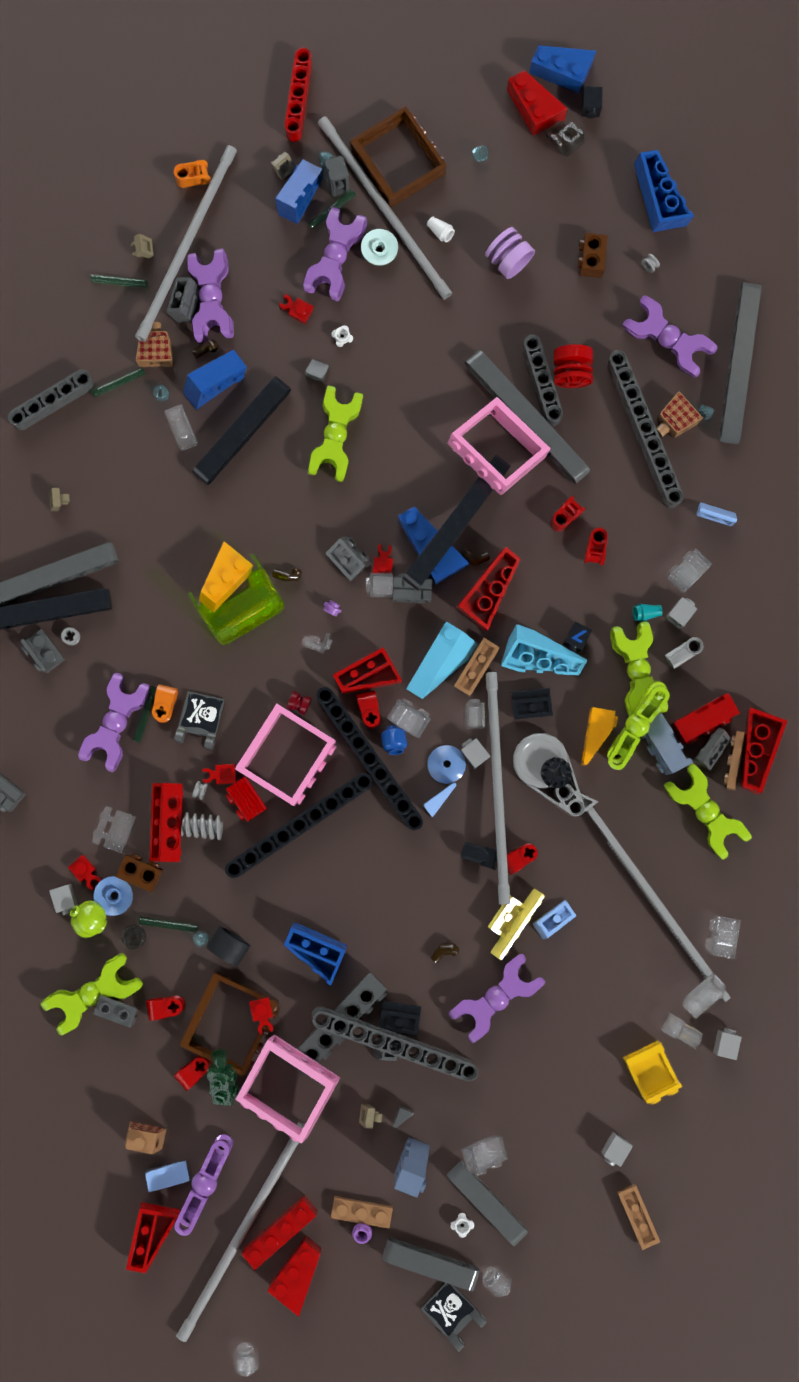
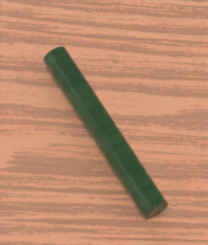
(338, 204)
(119, 281)
(118, 382)
(145, 714)
(168, 924)

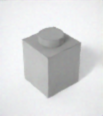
(681, 612)
(474, 752)
(64, 898)
(727, 1043)
(616, 1150)

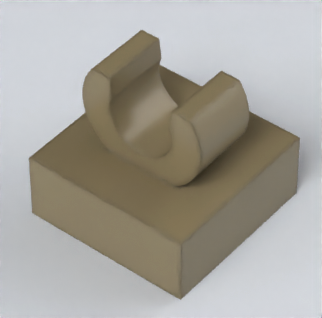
(283, 165)
(143, 246)
(57, 499)
(368, 1116)

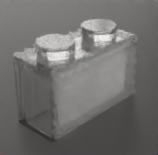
(181, 427)
(689, 571)
(380, 585)
(474, 714)
(409, 718)
(723, 937)
(704, 995)
(484, 1154)

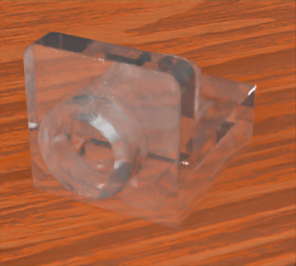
(314, 643)

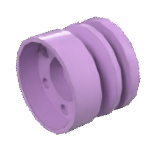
(509, 252)

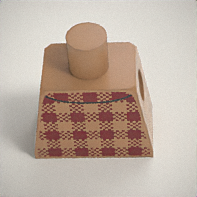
(156, 349)
(677, 417)
(144, 1138)

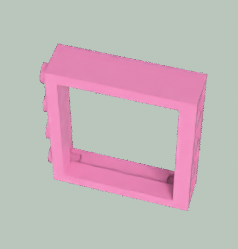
(516, 428)
(309, 780)
(304, 1064)

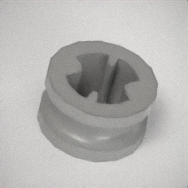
(650, 263)
(76, 637)
(200, 790)

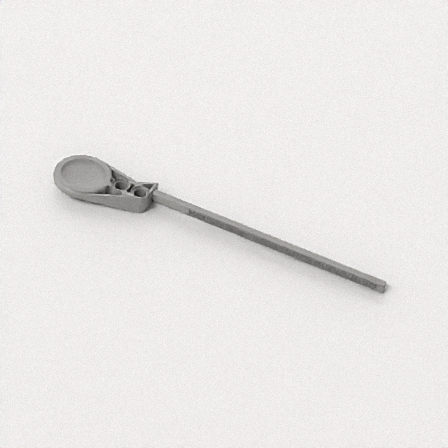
(527, 763)

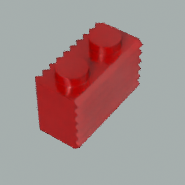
(246, 799)

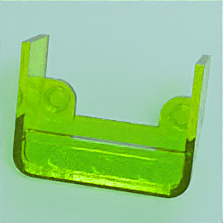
(244, 610)

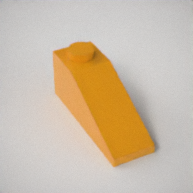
(598, 729)

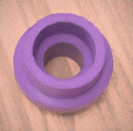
(332, 608)
(359, 1237)

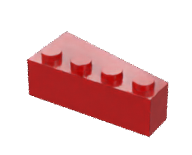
(487, 592)
(760, 747)

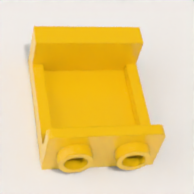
(652, 1073)

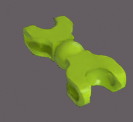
(335, 433)
(638, 668)
(637, 725)
(707, 811)
(78, 1001)

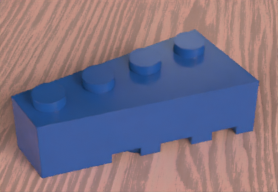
(661, 198)

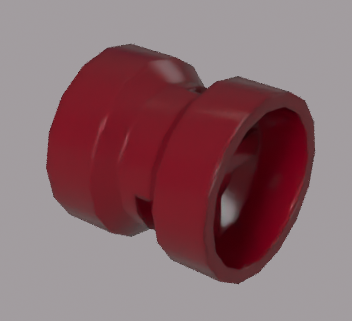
(299, 703)

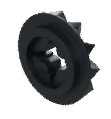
(559, 781)

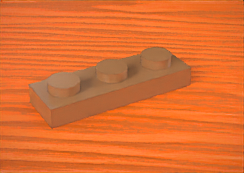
(476, 667)
(734, 760)
(361, 1212)
(638, 1216)

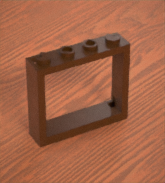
(419, 133)
(187, 1042)

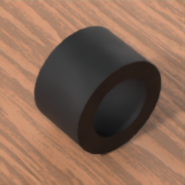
(228, 946)

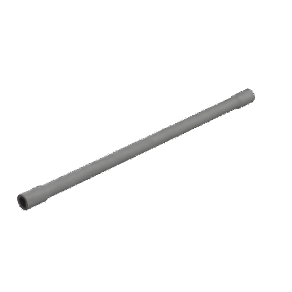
(330, 132)
(146, 324)
(503, 887)
(190, 1322)

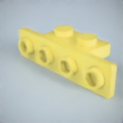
(511, 920)

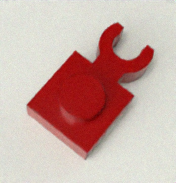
(299, 309)
(383, 563)
(224, 774)
(83, 870)
(261, 1011)

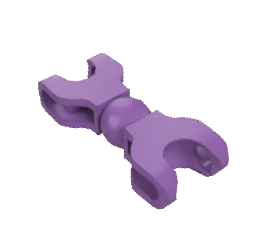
(335, 254)
(210, 295)
(669, 336)
(114, 722)
(496, 998)
(203, 1184)

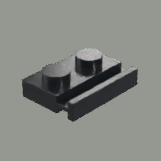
(531, 703)
(400, 1017)

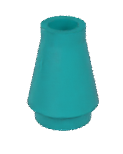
(645, 612)

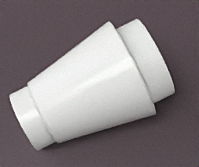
(441, 229)

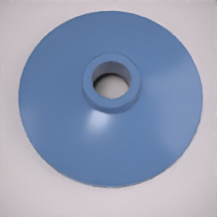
(444, 774)
(104, 891)

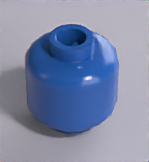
(394, 740)

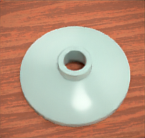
(379, 239)

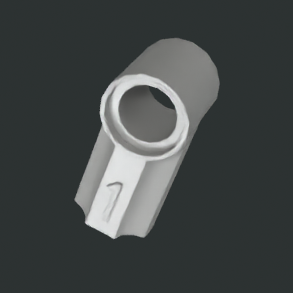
(683, 653)

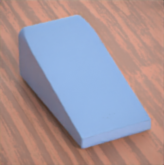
(435, 803)
(554, 920)
(167, 1176)

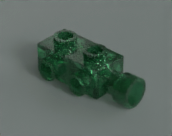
(222, 1079)

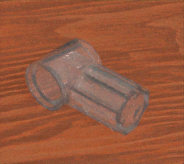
(678, 1029)

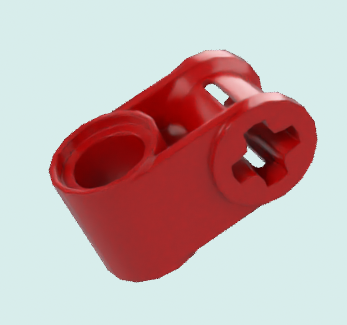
(568, 512)
(596, 550)
(369, 706)
(517, 860)
(161, 1007)
(191, 1072)

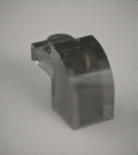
(567, 137)

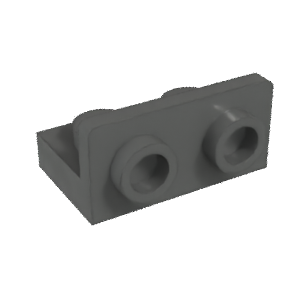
(348, 557)
(42, 651)
(713, 749)
(116, 1011)

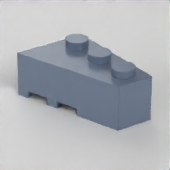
(665, 747)
(411, 1168)

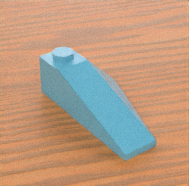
(534, 651)
(446, 655)

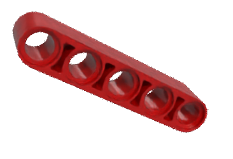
(298, 86)

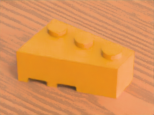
(224, 577)

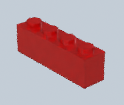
(279, 1232)

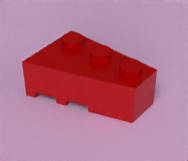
(535, 103)
(368, 673)
(705, 719)
(150, 1232)
(295, 1276)

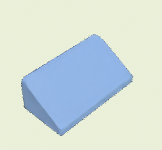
(716, 514)

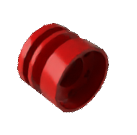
(573, 366)

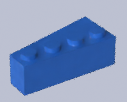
(420, 533)

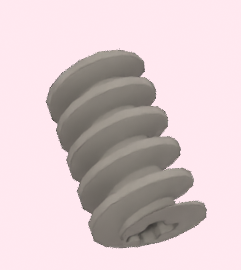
(202, 826)

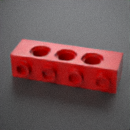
(164, 838)

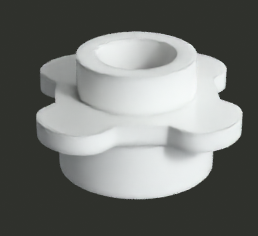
(344, 330)
(468, 1224)

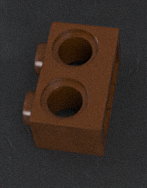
(595, 255)
(138, 877)

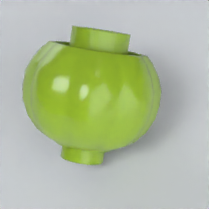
(88, 919)

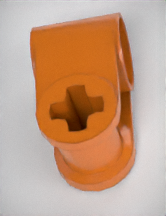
(193, 174)
(164, 699)

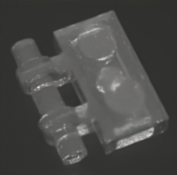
(119, 830)

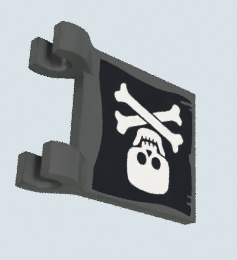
(200, 717)
(451, 1313)

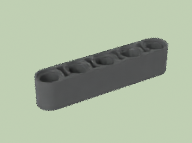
(542, 372)
(60, 401)
(487, 1203)
(430, 1264)

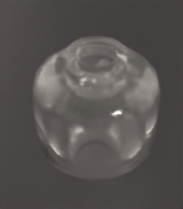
(496, 1281)
(245, 1359)

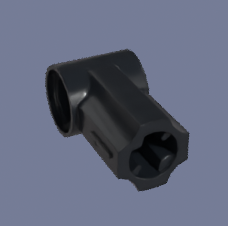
(485, 856)

